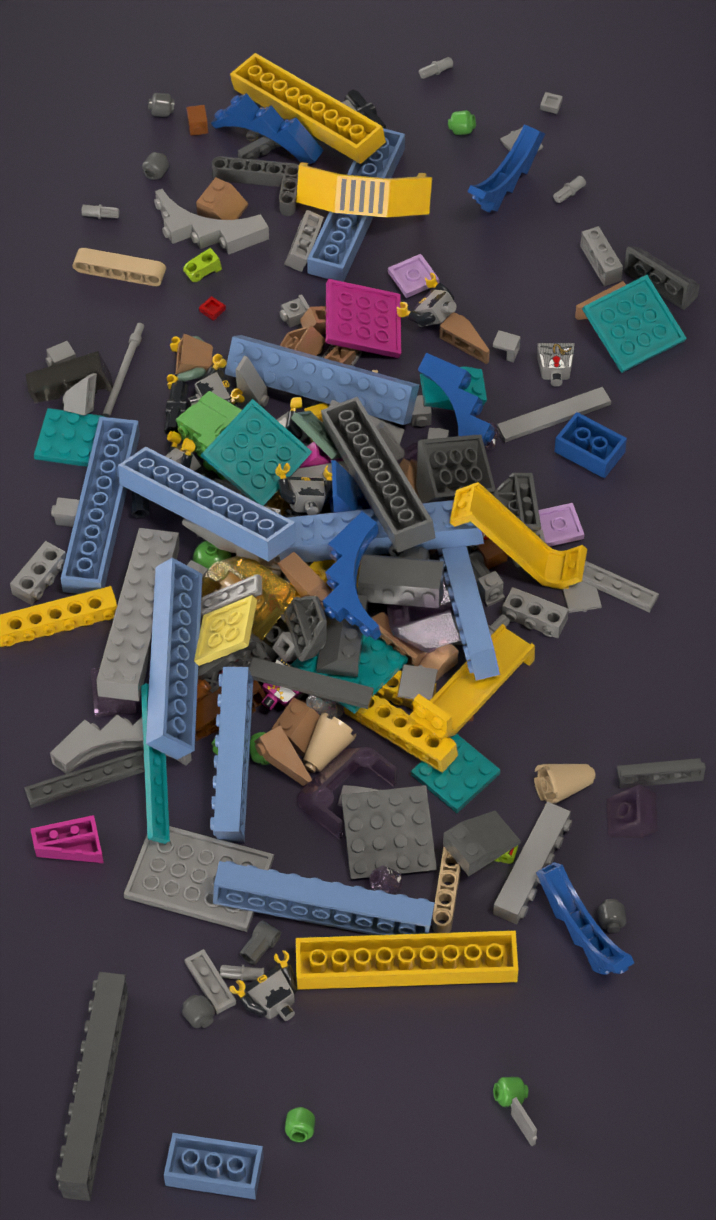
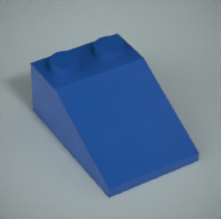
(344, 490)

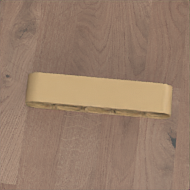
(119, 267)
(446, 893)

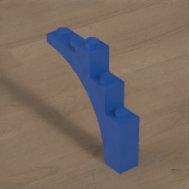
(267, 121)
(505, 177)
(466, 405)
(348, 551)
(584, 931)

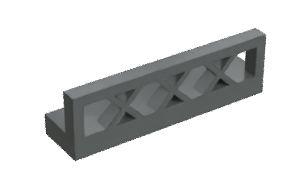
(212, 668)
(661, 773)

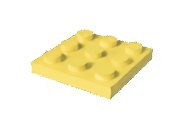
(225, 630)

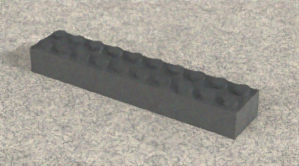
(378, 474)
(93, 1087)

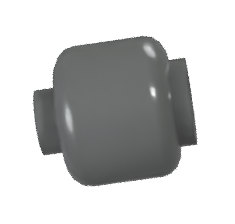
(161, 104)
(155, 165)
(611, 915)
(198, 1011)

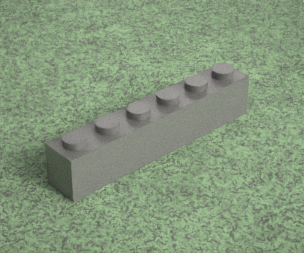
(535, 855)

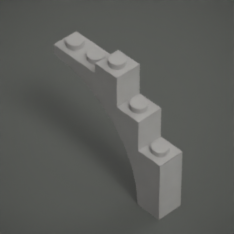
(204, 231)
(88, 742)

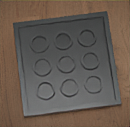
(388, 831)

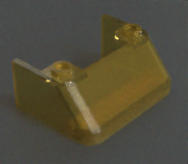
(275, 591)

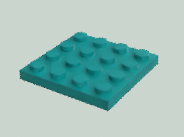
(634, 323)
(252, 450)
(377, 666)

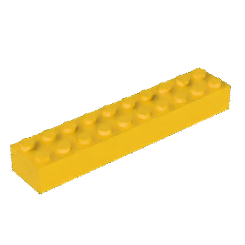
(318, 112)
(406, 960)

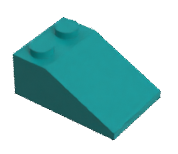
(435, 396)

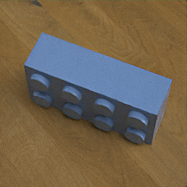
(213, 1166)

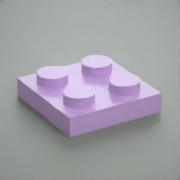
(411, 275)
(560, 524)

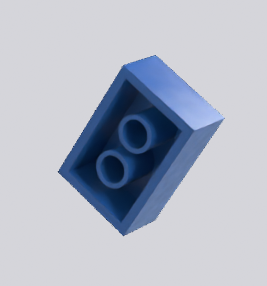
(590, 445)

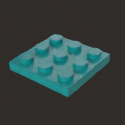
(66, 437)
(461, 779)

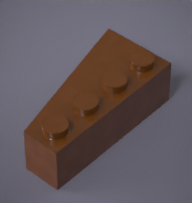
(208, 709)

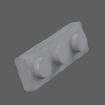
(210, 981)

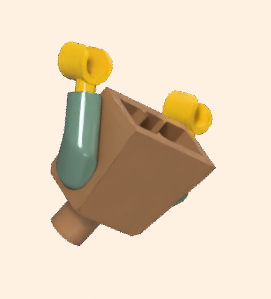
(193, 358)

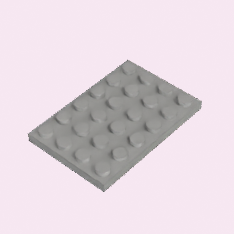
(183, 876)

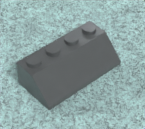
(667, 281)
(401, 581)
(343, 647)

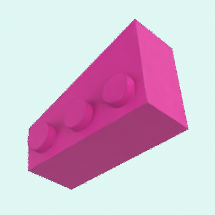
(68, 840)

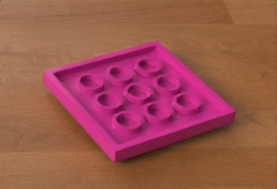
(363, 318)

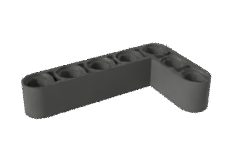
(261, 173)

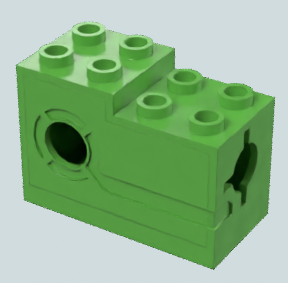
(205, 422)

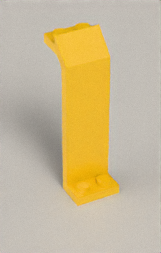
(497, 522)
(464, 695)

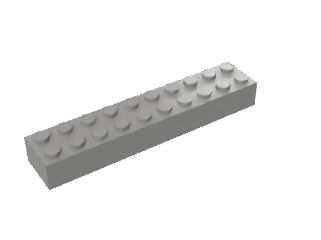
(130, 635)

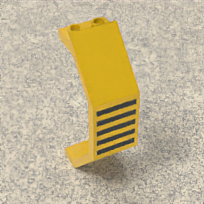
(363, 194)

